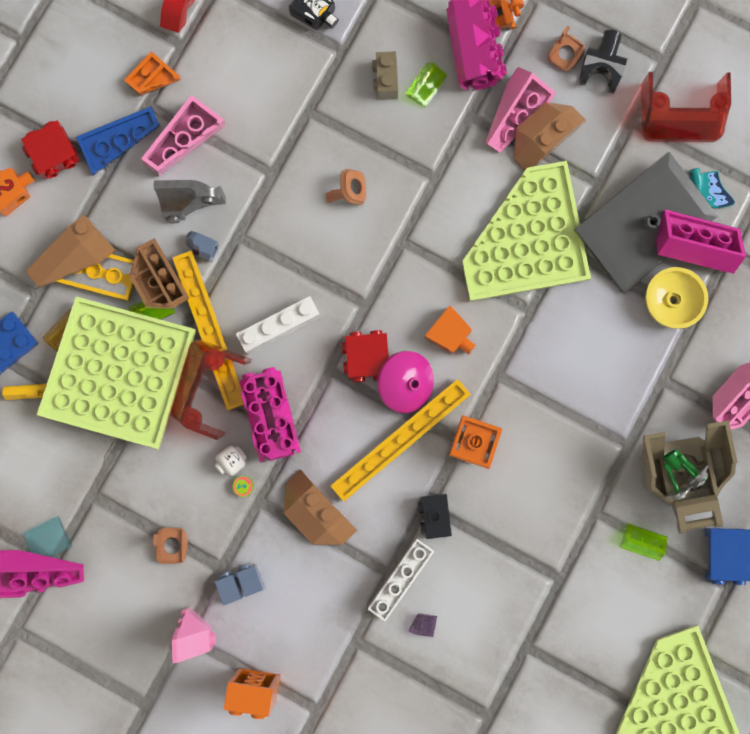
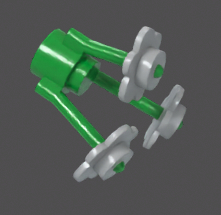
(677, 461)

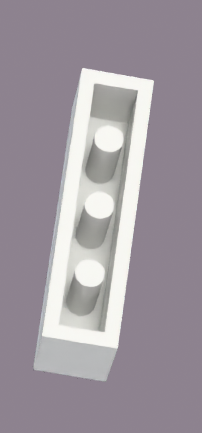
(278, 325)

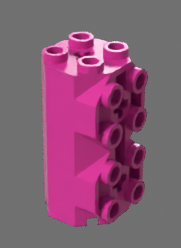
(474, 43)
(269, 415)

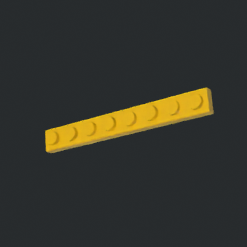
(208, 326)
(400, 440)

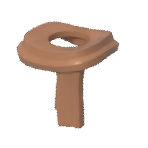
(566, 40)
(345, 192)
(159, 540)

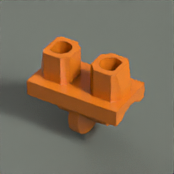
(507, 19)

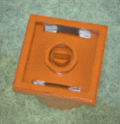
(475, 442)

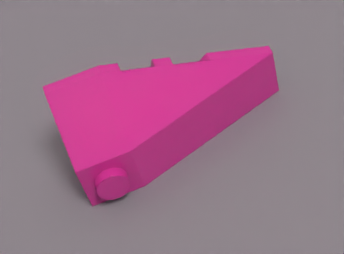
(30, 571)

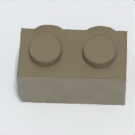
(387, 78)

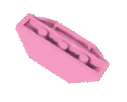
(733, 398)

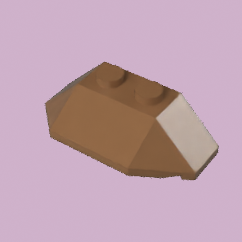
(544, 132)
(156, 278)
(315, 513)

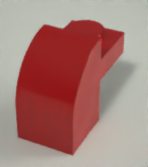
(174, 14)

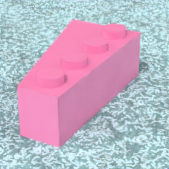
(183, 134)

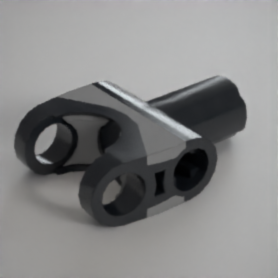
(605, 61)

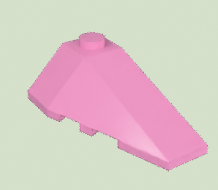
(519, 101)
(191, 637)

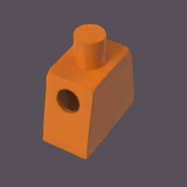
(450, 333)

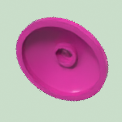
(396, 380)

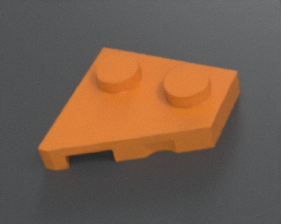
(151, 75)

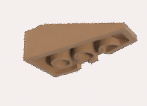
(71, 252)

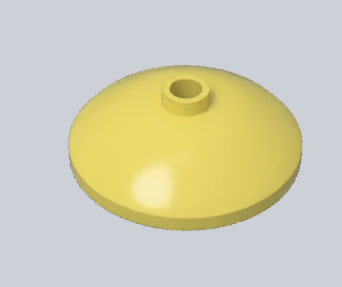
(685, 288)

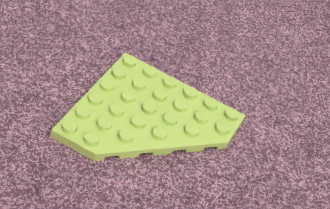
(529, 239)
(678, 691)

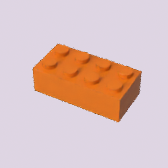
(252, 693)

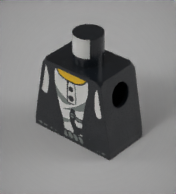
(314, 12)

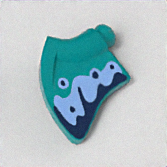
(711, 188)

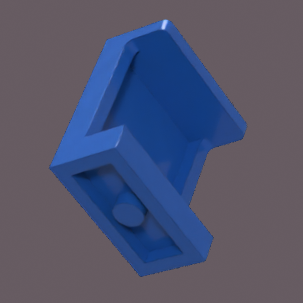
(728, 555)

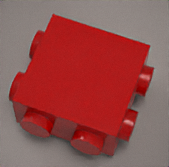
(50, 150)
(364, 355)

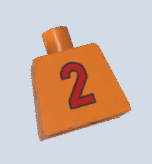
(13, 190)

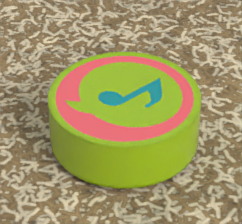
(243, 486)

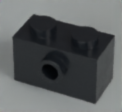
(435, 516)

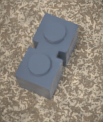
(229, 587)

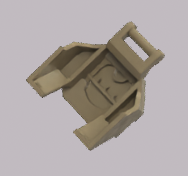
(715, 452)

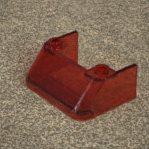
(684, 124)
(199, 356)

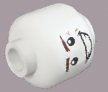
(230, 460)

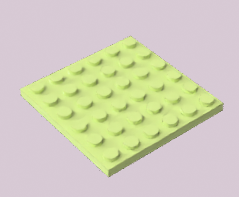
(116, 373)

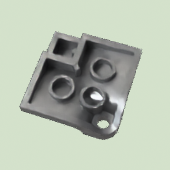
(183, 197)

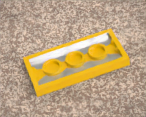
(107, 278)

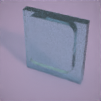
(48, 538)

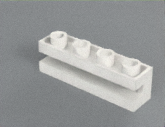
(400, 579)

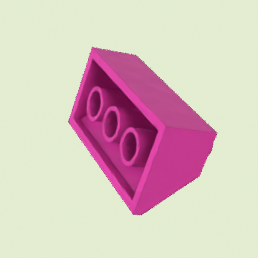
(700, 242)

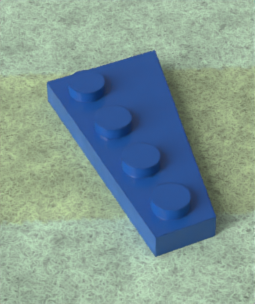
(114, 139)

